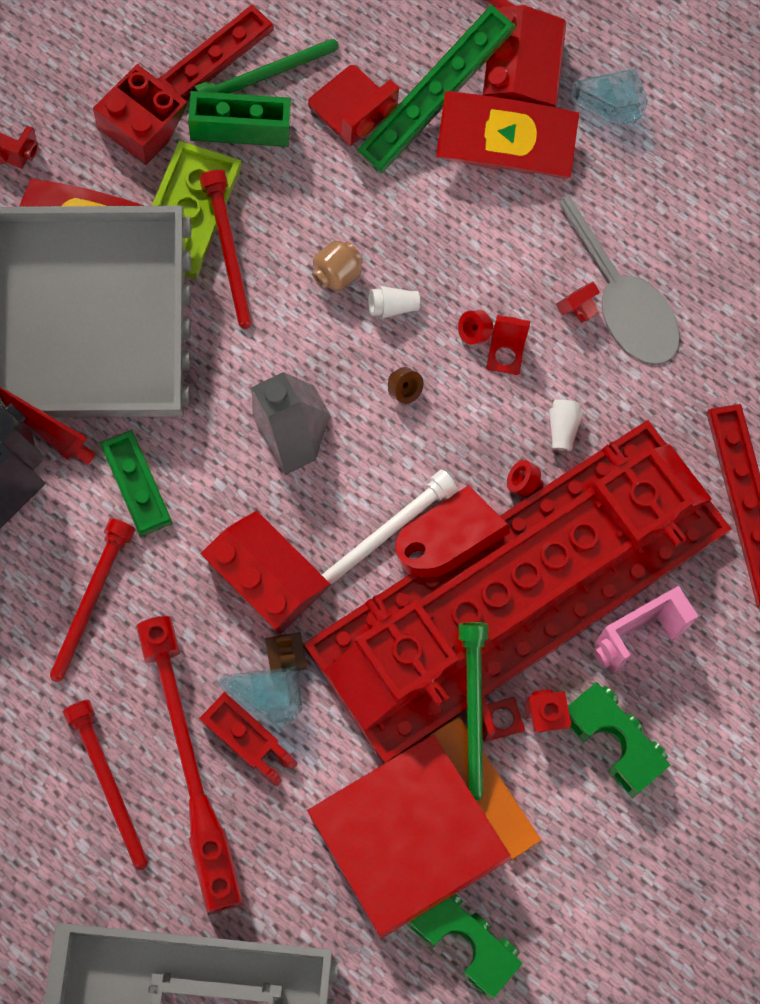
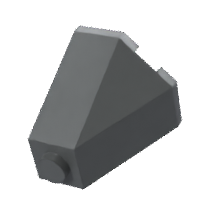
(290, 419)

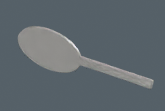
(630, 306)

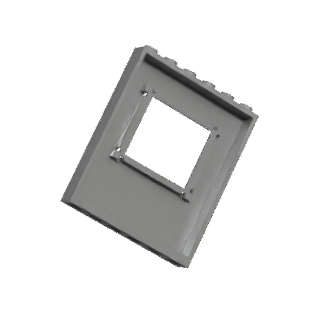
(138, 966)

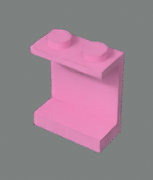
(670, 608)

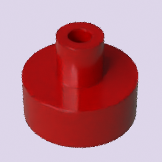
(475, 327)
(524, 478)

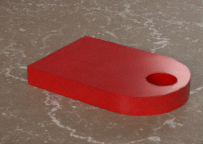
(449, 534)

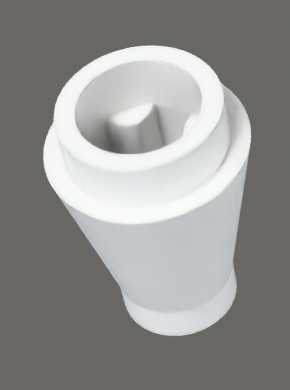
(391, 301)
(564, 423)

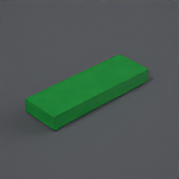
(136, 483)

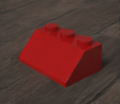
(529, 60)
(265, 570)

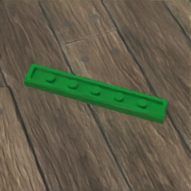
(428, 95)

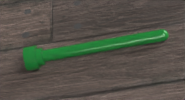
(270, 69)
(473, 638)

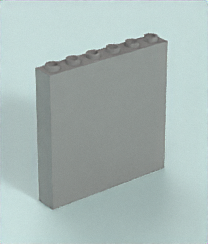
(95, 309)

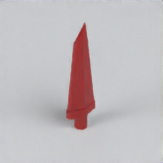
(57, 434)

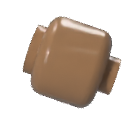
(337, 265)

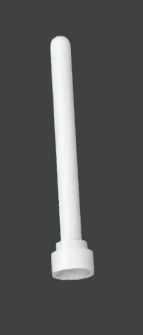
(440, 487)

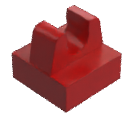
(580, 302)

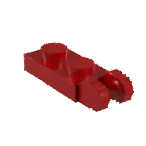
(245, 736)

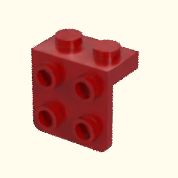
(353, 103)

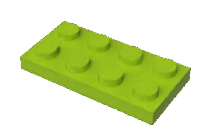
(183, 188)

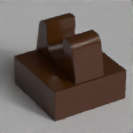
(286, 651)

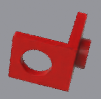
(511, 334)
(489, 730)

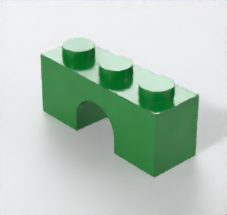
(640, 759)
(492, 960)

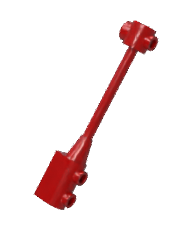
(207, 837)

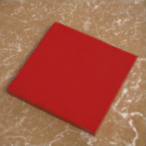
(408, 835)

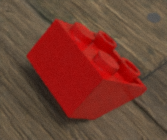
(140, 114)

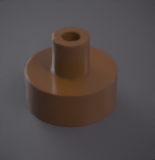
(405, 385)

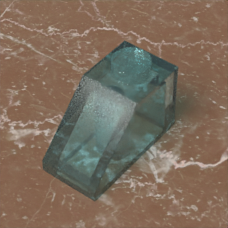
(612, 96)
(267, 692)

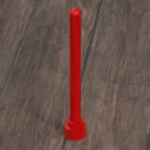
(215, 184)
(117, 535)
(81, 718)

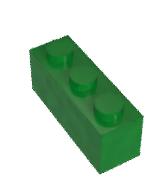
(239, 119)

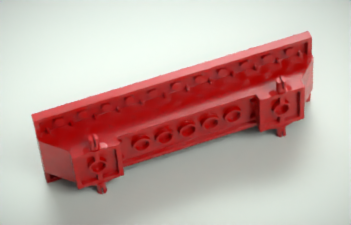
(562, 568)

